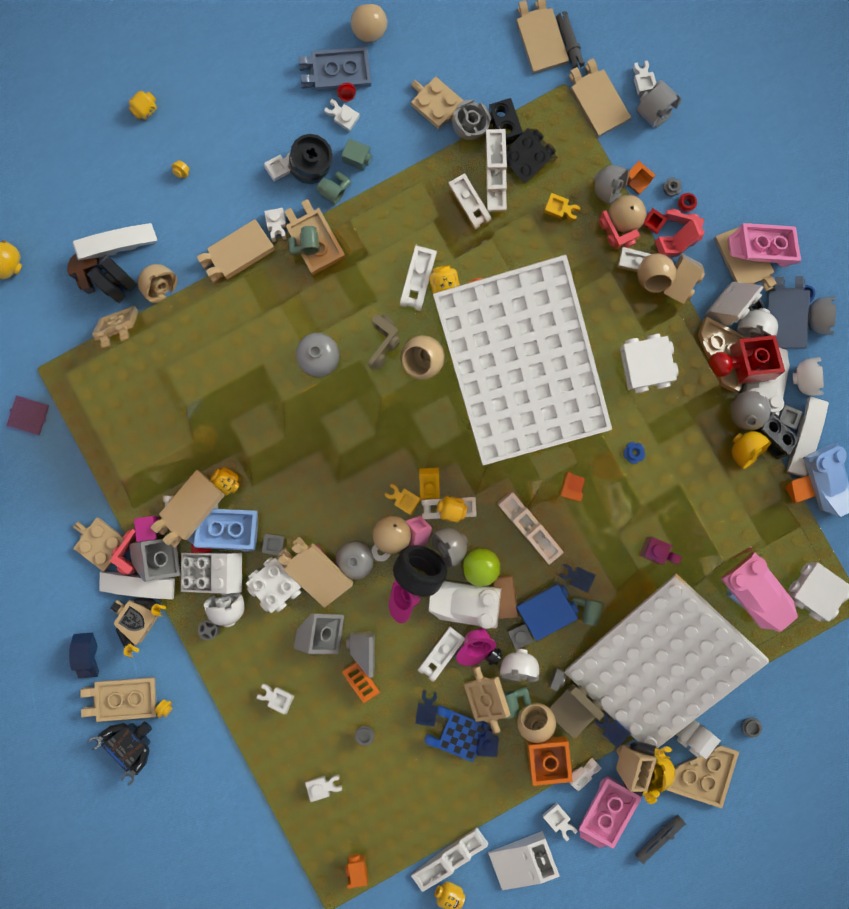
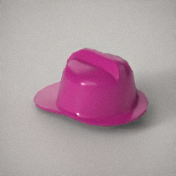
(401, 603)
(476, 647)

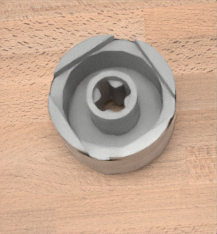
(658, 104)

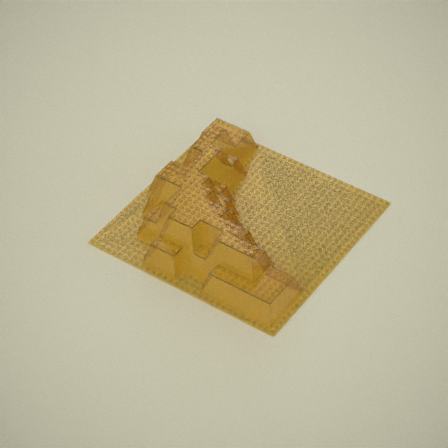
(219, 386)

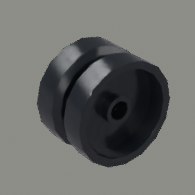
(310, 158)
(112, 279)

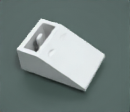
(734, 303)
(211, 572)
(524, 862)

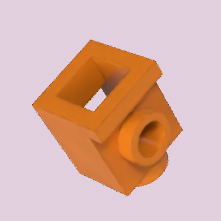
(356, 871)

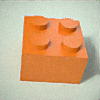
(549, 761)

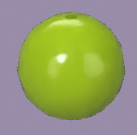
(481, 567)

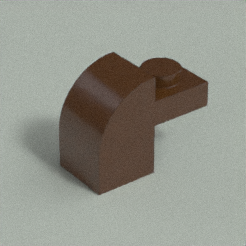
(78, 270)

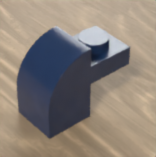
(82, 655)

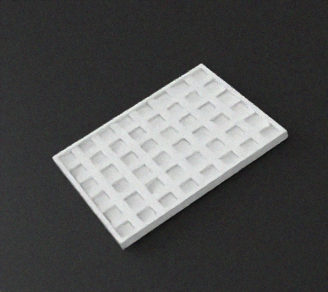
(523, 360)
(666, 663)

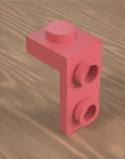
(676, 216)
(627, 240)
(680, 241)
(123, 565)

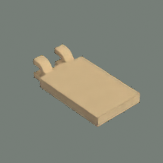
(541, 37)
(598, 99)
(330, 249)
(236, 251)
(745, 270)
(115, 323)
(188, 509)
(314, 572)
(121, 699)

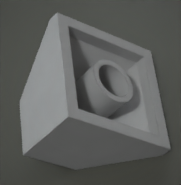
(155, 560)
(320, 634)
(363, 650)

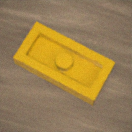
(429, 483)

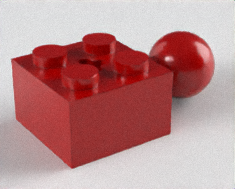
(752, 359)

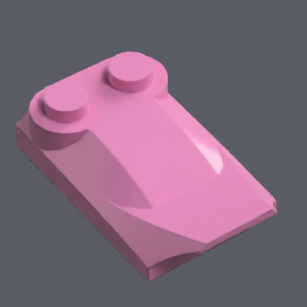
(766, 244)
(761, 593)
(608, 813)

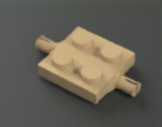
(435, 102)
(98, 542)
(487, 699)

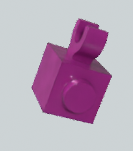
(658, 551)

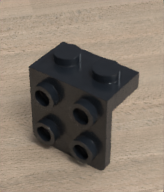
(529, 154)

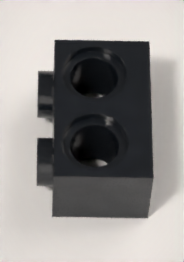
(509, 121)
(780, 436)

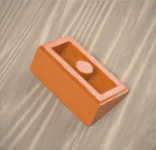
(800, 489)

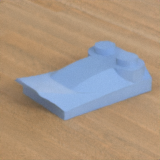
(829, 479)
(227, 530)

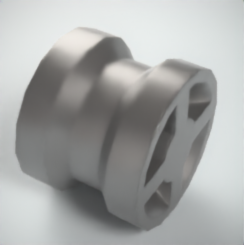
(205, 630)

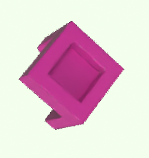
(143, 529)

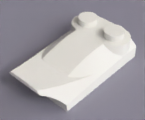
(773, 389)
(466, 604)

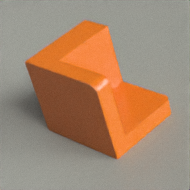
(639, 177)
(572, 487)

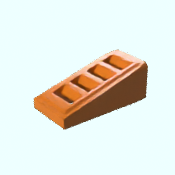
(346, 672)

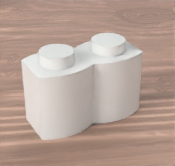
(698, 738)

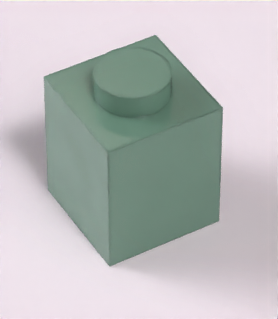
(356, 154)

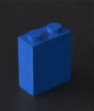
(548, 610)

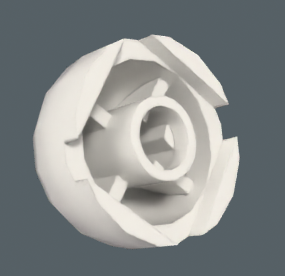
(758, 324)
(809, 377)
(225, 609)
(520, 666)

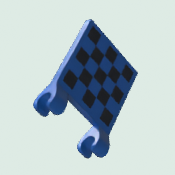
(458, 736)

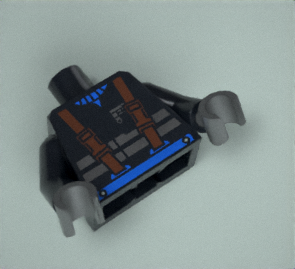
(127, 746)

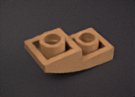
(508, 602)

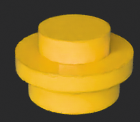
(180, 169)
(163, 709)

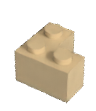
(687, 275)

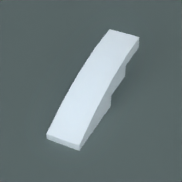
(496, 170)
(114, 241)
(808, 434)
(530, 527)
(134, 585)
(449, 859)

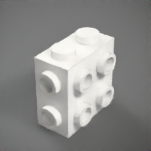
(648, 363)
(272, 586)
(819, 592)

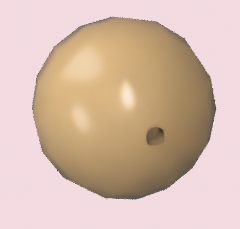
(368, 22)
(627, 213)
(656, 272)
(422, 357)
(391, 534)
(534, 717)

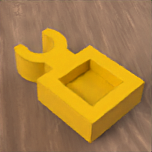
(558, 207)
(405, 500)

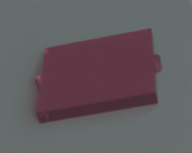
(27, 415)

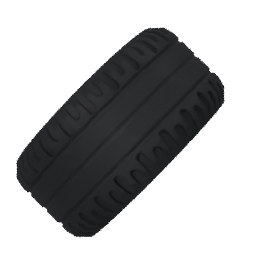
(414, 581)

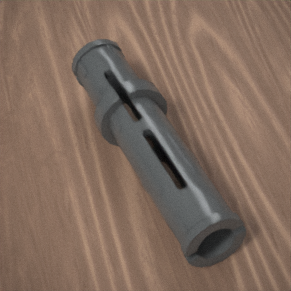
(573, 48)
(677, 822)

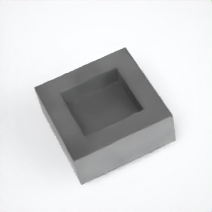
(790, 417)
(273, 544)
(520, 636)
(557, 679)

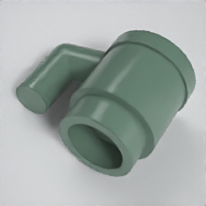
(331, 190)
(309, 242)
(592, 610)
(511, 699)

